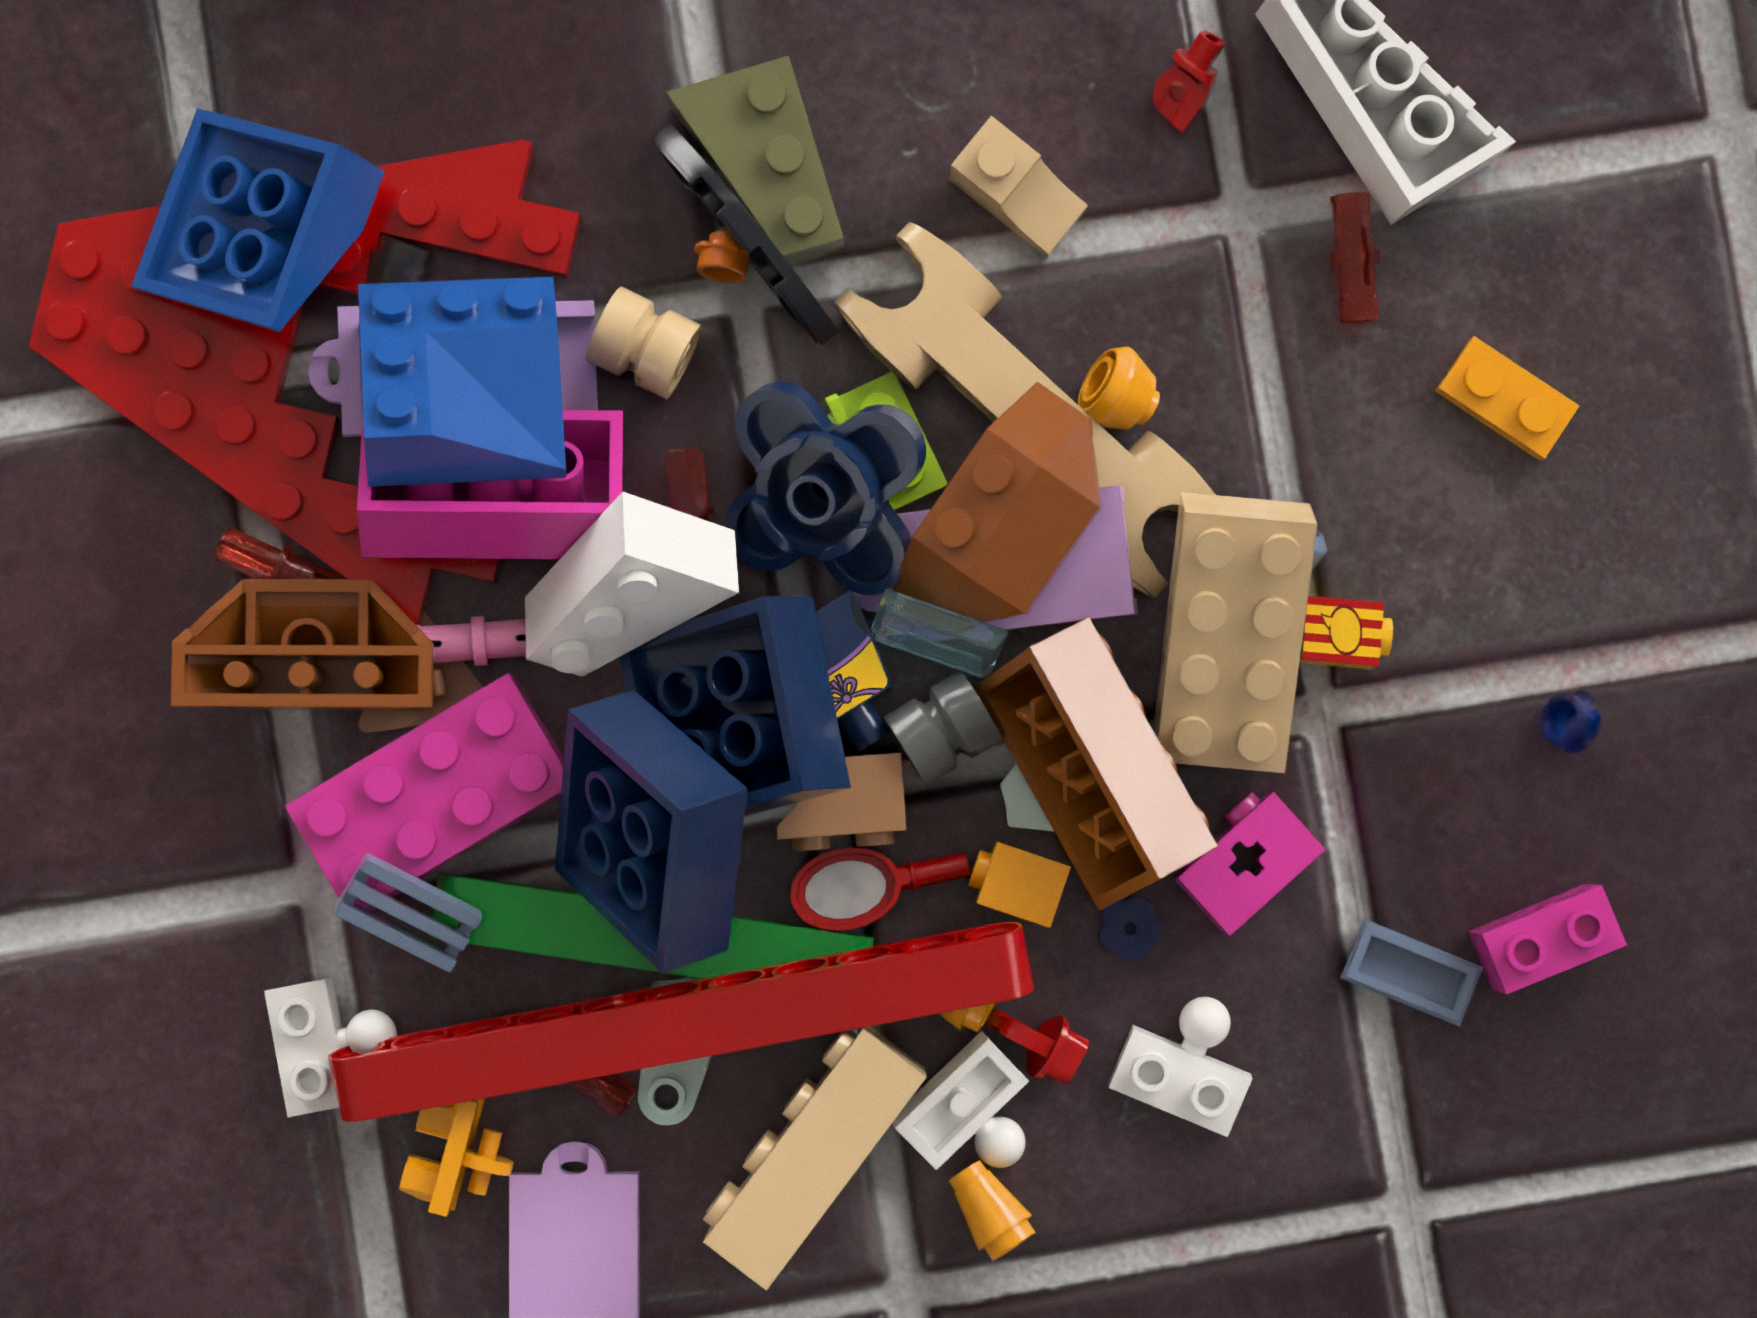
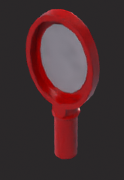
(860, 886)

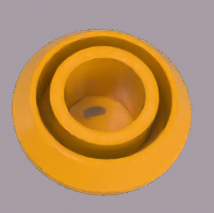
(1119, 390)

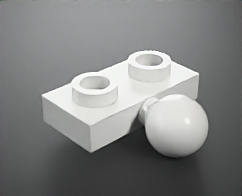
(306, 1031)
(1181, 1075)
(963, 1104)

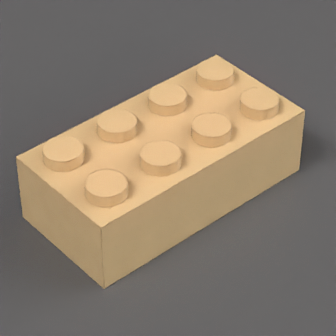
(1234, 631)
(814, 1155)

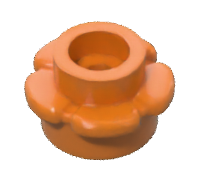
(722, 259)

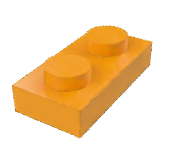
(1507, 398)

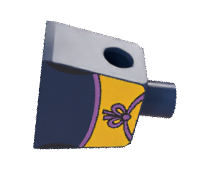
(853, 670)

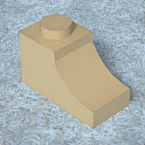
(1016, 187)

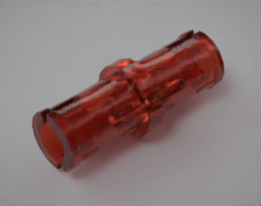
(1355, 258)

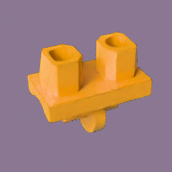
(442, 1181)

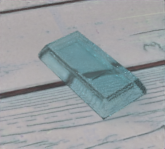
(937, 634)

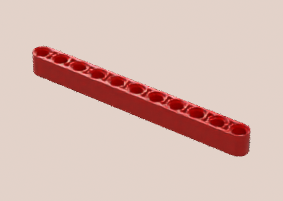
(684, 1021)

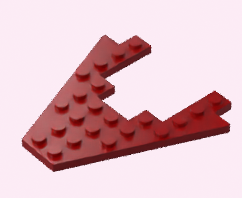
(217, 382)

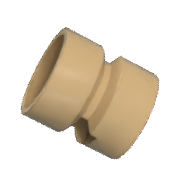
(640, 341)

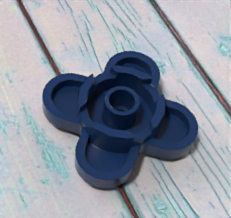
(824, 486)

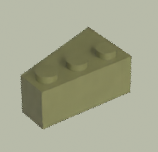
(765, 153)

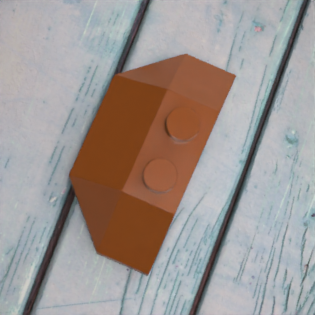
(1007, 513)
(303, 650)

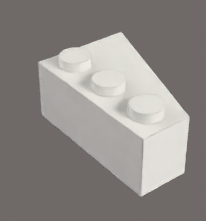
(627, 584)

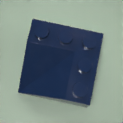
(751, 695)
(649, 830)

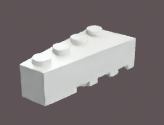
(1382, 101)

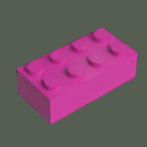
(499, 516)
(435, 789)

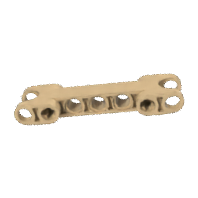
(949, 334)

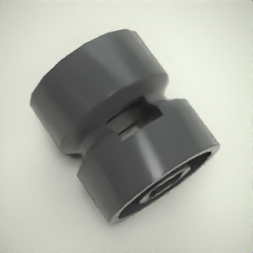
(943, 728)

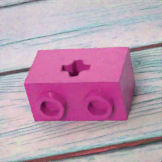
(1283, 853)
(1547, 938)

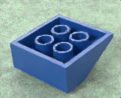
(461, 381)

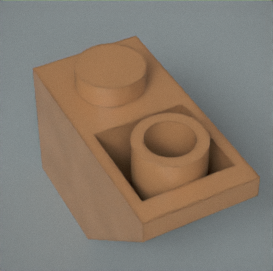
(867, 809)

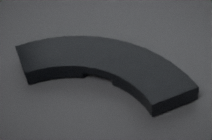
(732, 215)

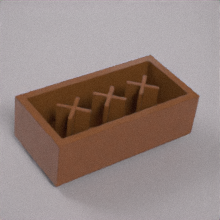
(1095, 764)

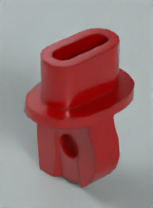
(1189, 82)
(1051, 1049)

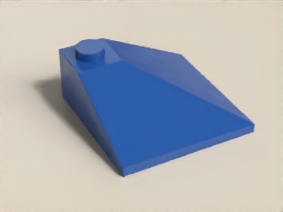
(254, 219)

